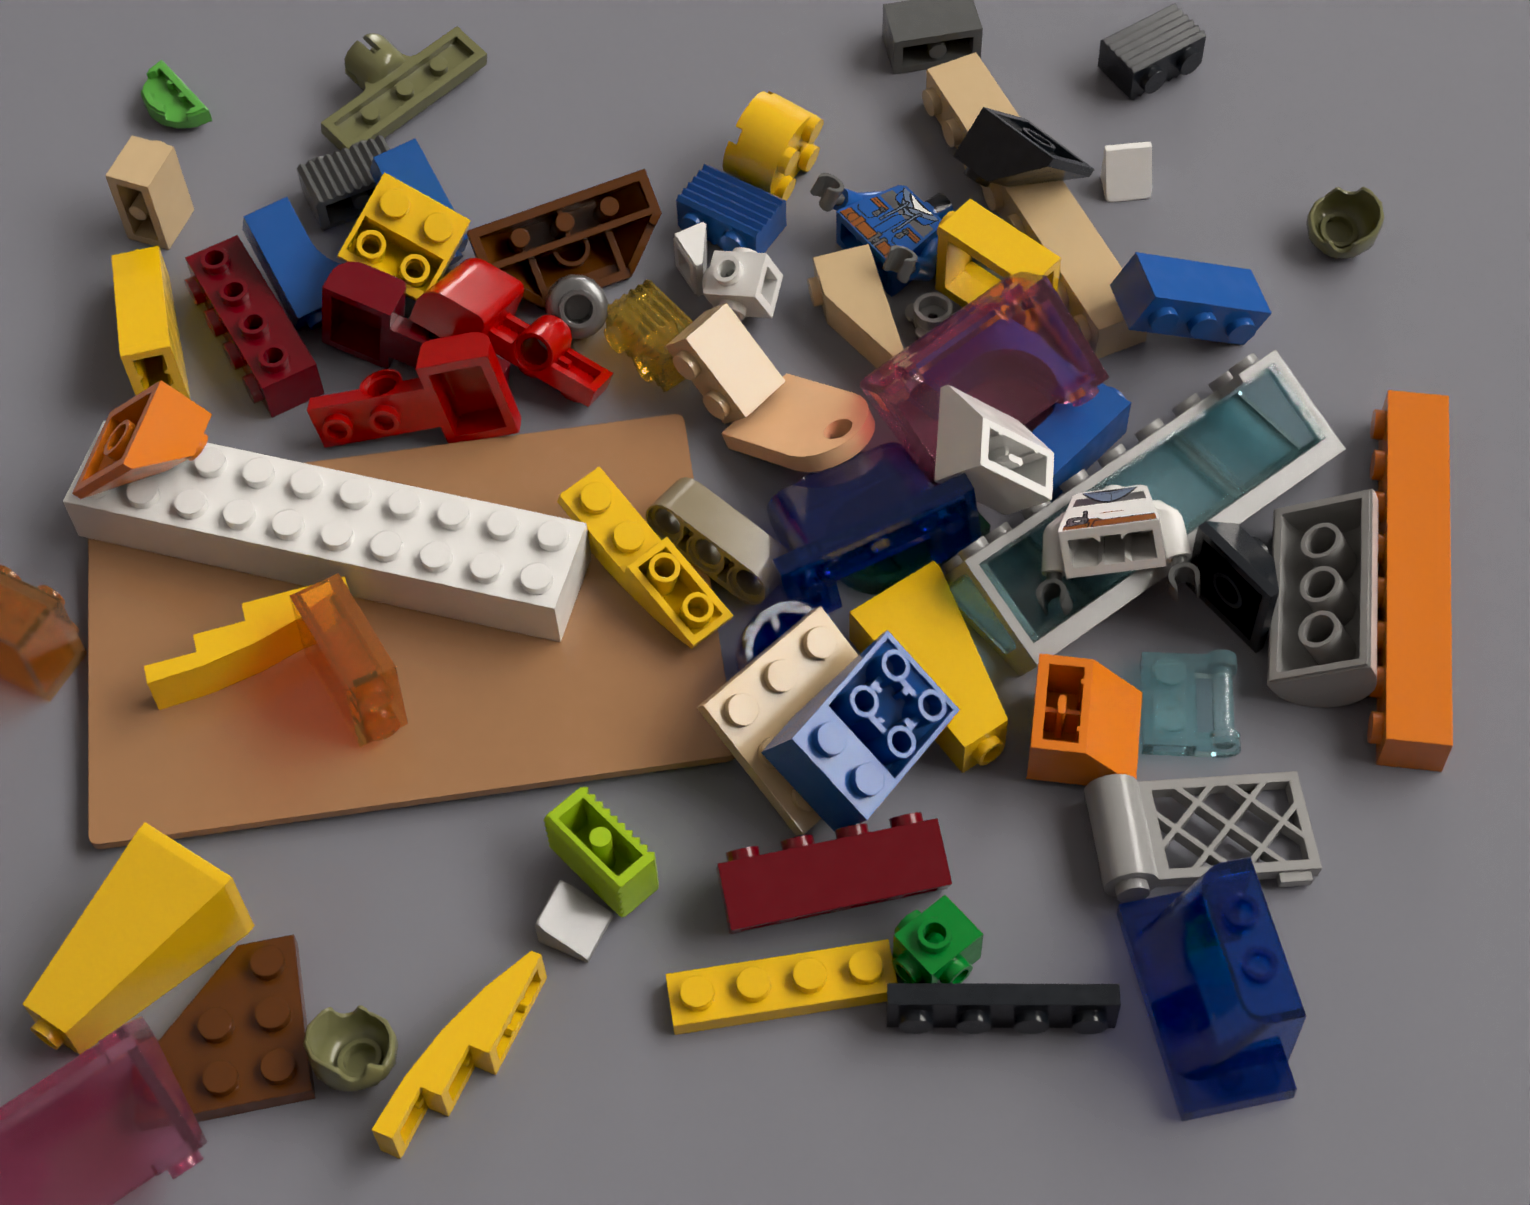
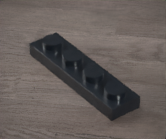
(983, 1006)

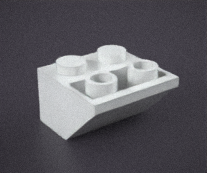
(995, 451)

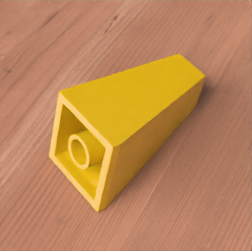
(136, 940)

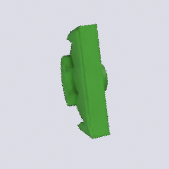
(171, 100)

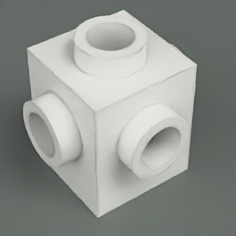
(743, 281)

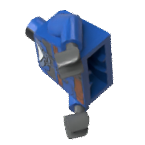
(894, 225)

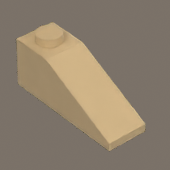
(855, 302)

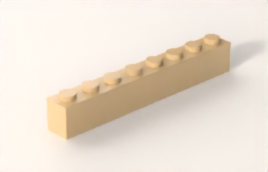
(1040, 210)

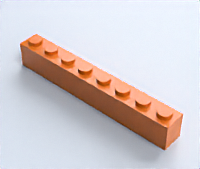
(1413, 582)

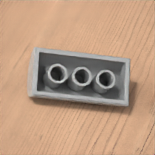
(1326, 601)

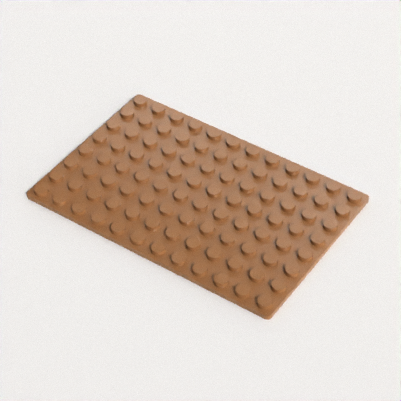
(479, 700)

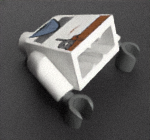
(1113, 534)

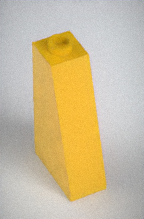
(147, 321)
(932, 630)

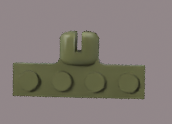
(398, 84)

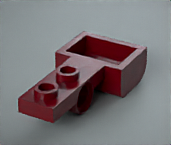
(366, 317)

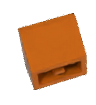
(1082, 722)

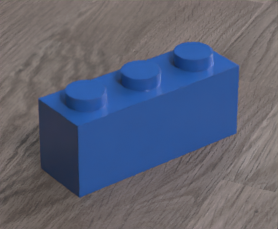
(1190, 299)

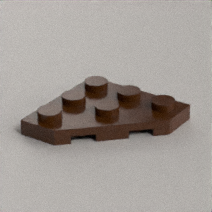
(244, 1034)

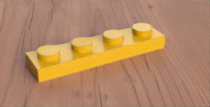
(780, 986)

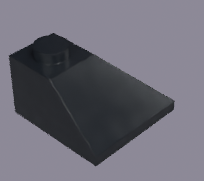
(1015, 153)
(1236, 579)

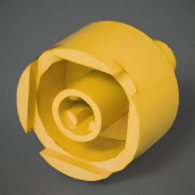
(773, 144)

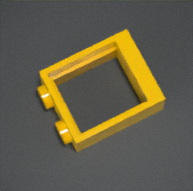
(993, 242)

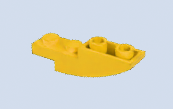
(642, 562)

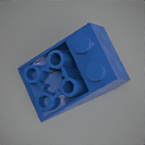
(861, 733)

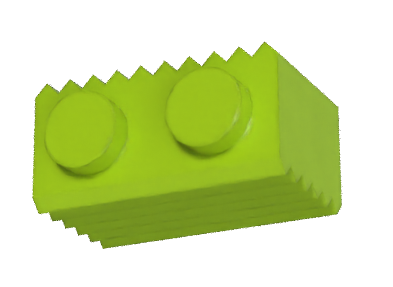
(602, 851)

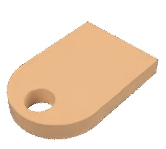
(804, 426)

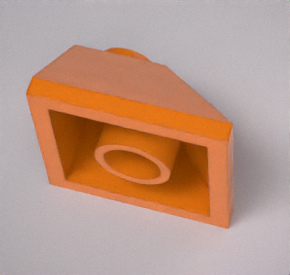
(144, 439)

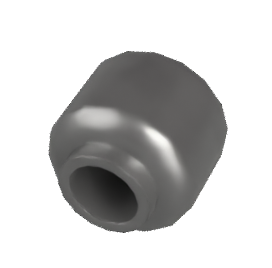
(579, 304)

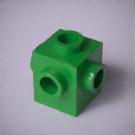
(936, 945)

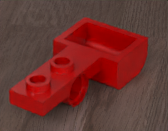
(485, 301)
(455, 390)

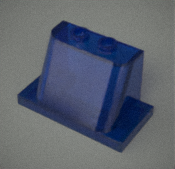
(863, 515)
(1216, 991)

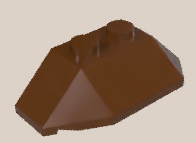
(584, 233)

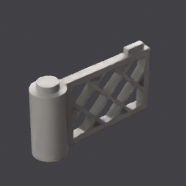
(1130, 828)

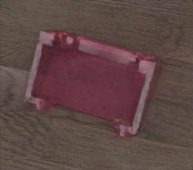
(1004, 348)
(98, 1126)

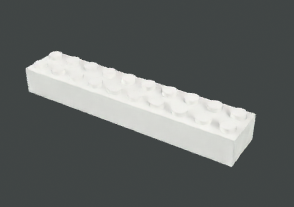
(384, 536)

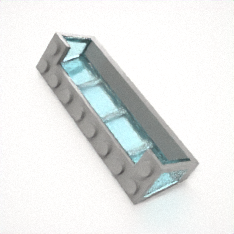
(1209, 463)

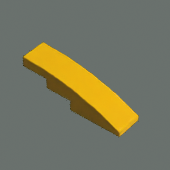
(229, 652)
(472, 1039)

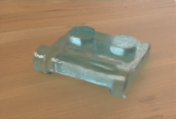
(1171, 704)

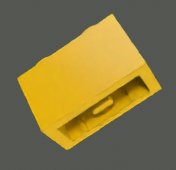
(405, 235)

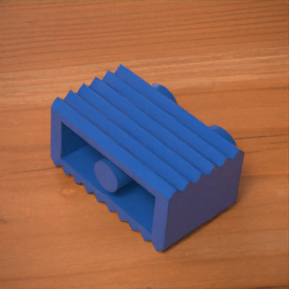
(732, 210)

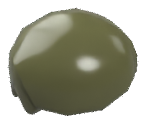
(1345, 222)
(350, 1048)

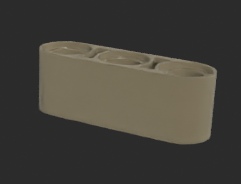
(717, 539)

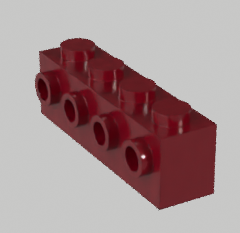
(254, 326)
(833, 874)

